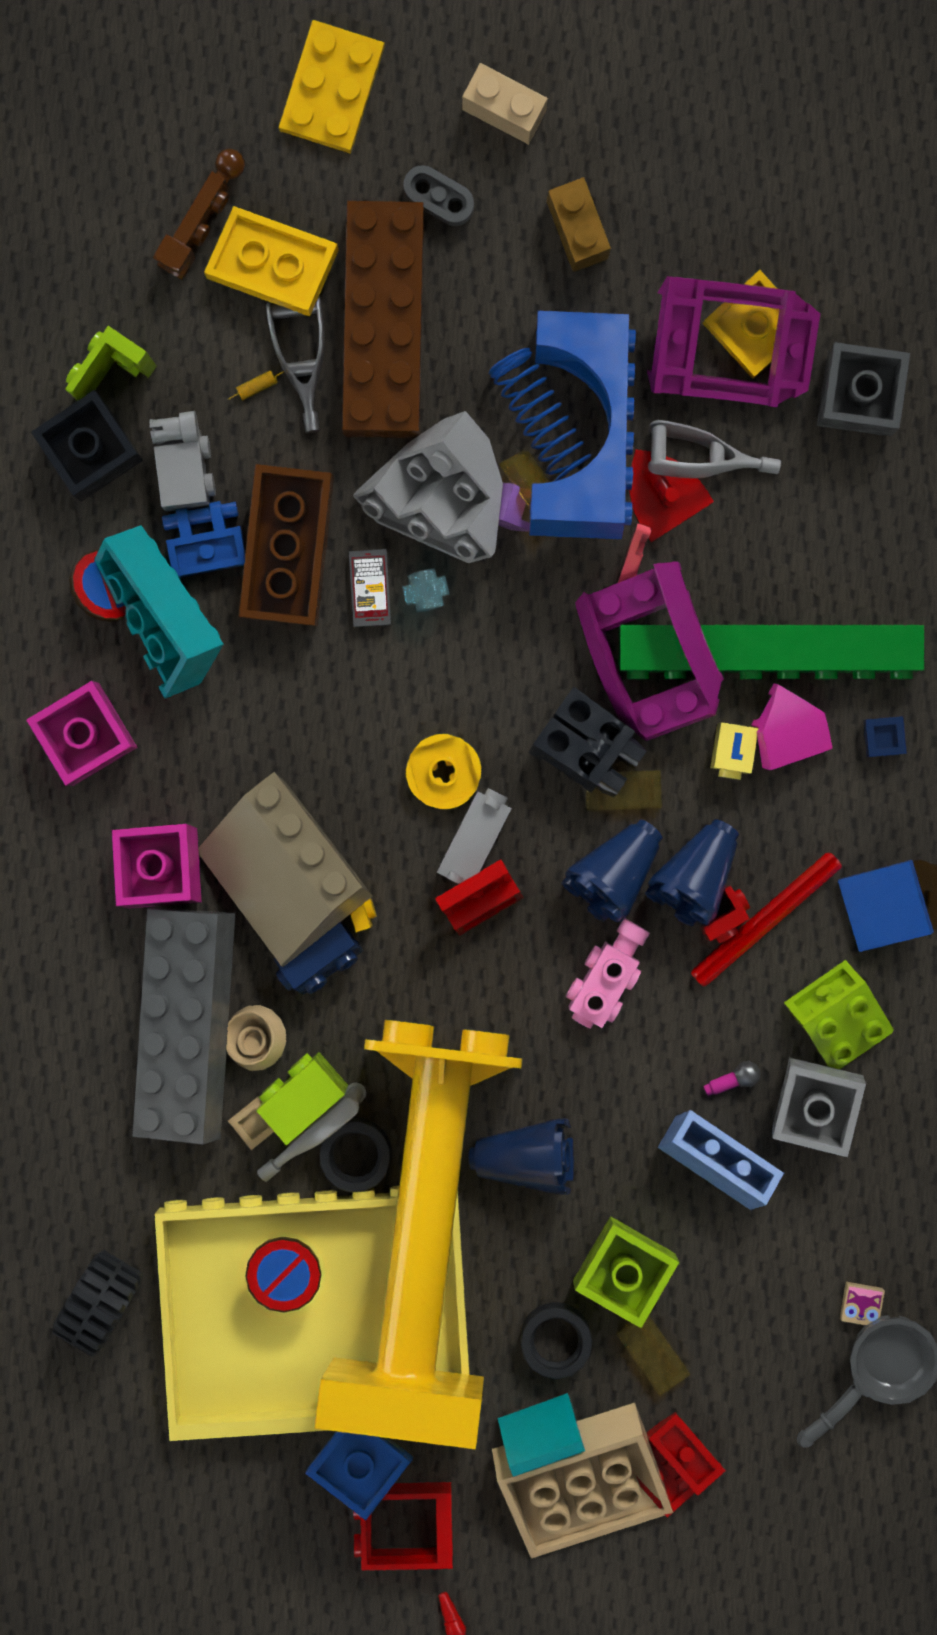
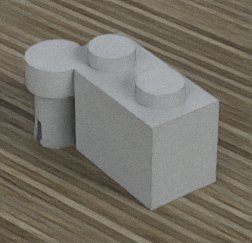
(181, 462)

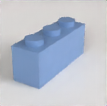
(720, 1160)

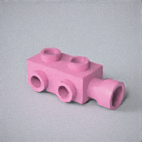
(601, 984)

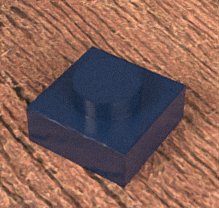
(884, 736)

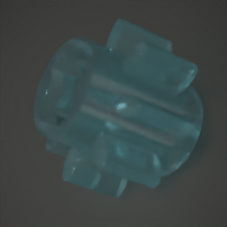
(425, 590)

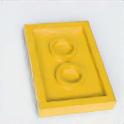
(331, 86)
(271, 261)

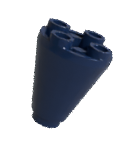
(615, 871)
(697, 875)

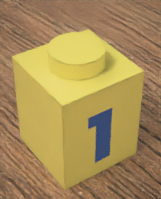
(734, 750)

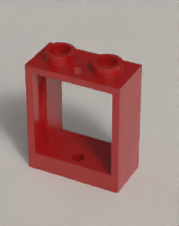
(411, 1557)

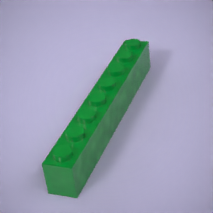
(778, 650)

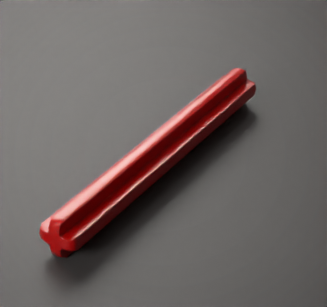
(766, 919)

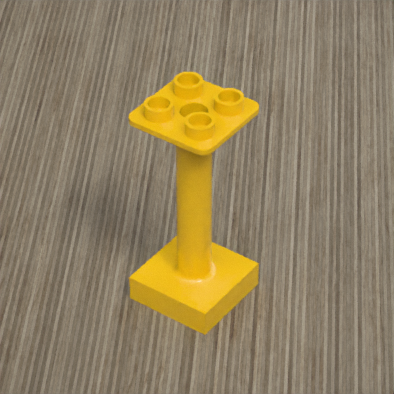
(403, 1391)

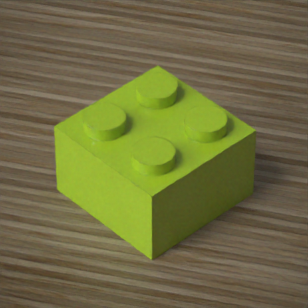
(302, 1097)
(625, 1272)

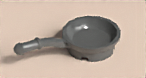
(889, 1363)

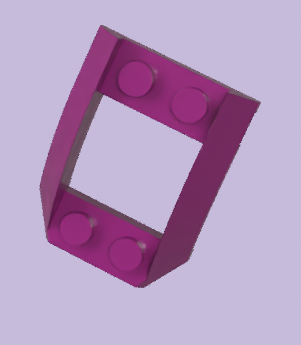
(679, 334)
(634, 599)

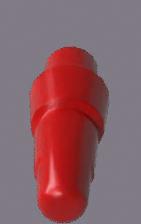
(453, 1622)

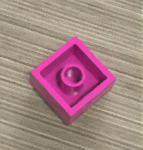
(81, 733)
(156, 866)

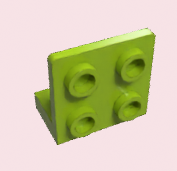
(104, 351)
(840, 1015)

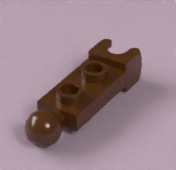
(176, 252)

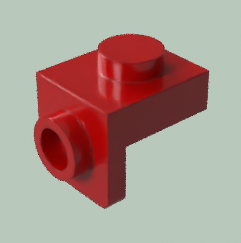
(725, 925)

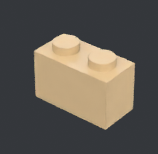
(504, 103)

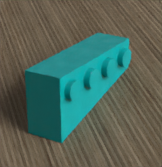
(159, 610)

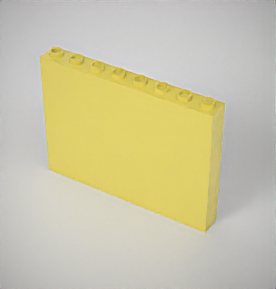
(260, 1369)

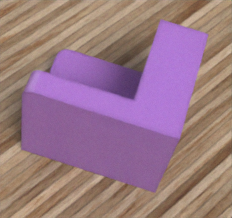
(512, 509)

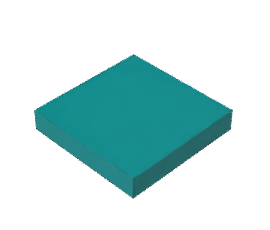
(540, 1435)

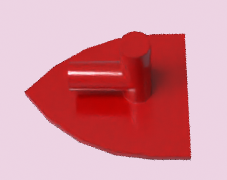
(664, 500)

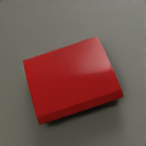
(479, 897)
(682, 1461)

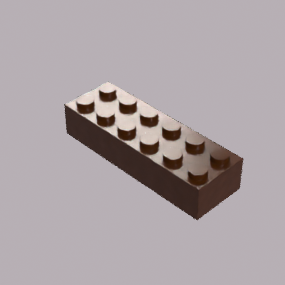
(383, 319)

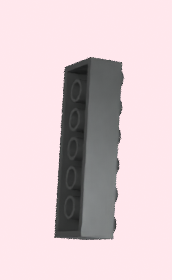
(183, 1025)

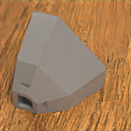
(441, 490)

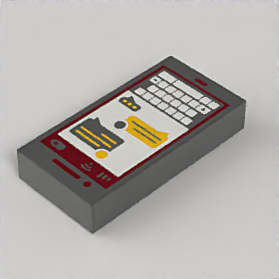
(370, 588)

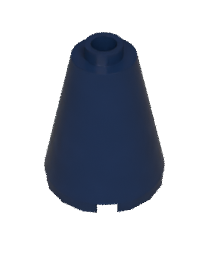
(527, 1157)

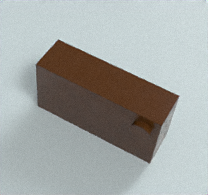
(286, 545)

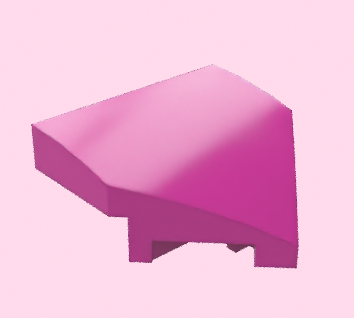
(790, 729)

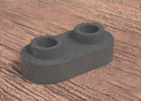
(441, 194)

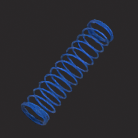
(500, 369)

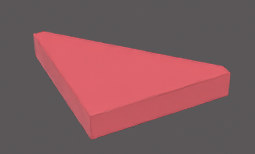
(634, 553)

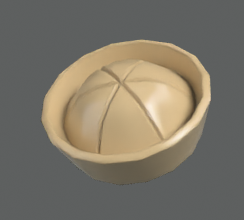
(265, 1037)

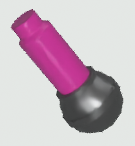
(745, 1074)

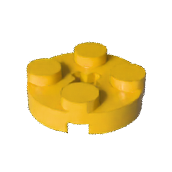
(433, 790)

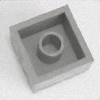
(818, 1107)

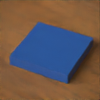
(885, 906)
(359, 1469)

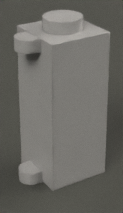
(475, 836)

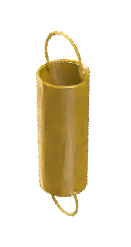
(256, 385)

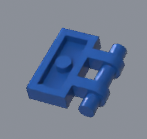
(208, 550)

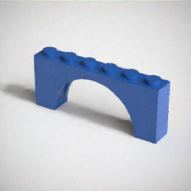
(597, 353)

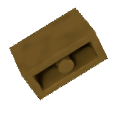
(578, 224)

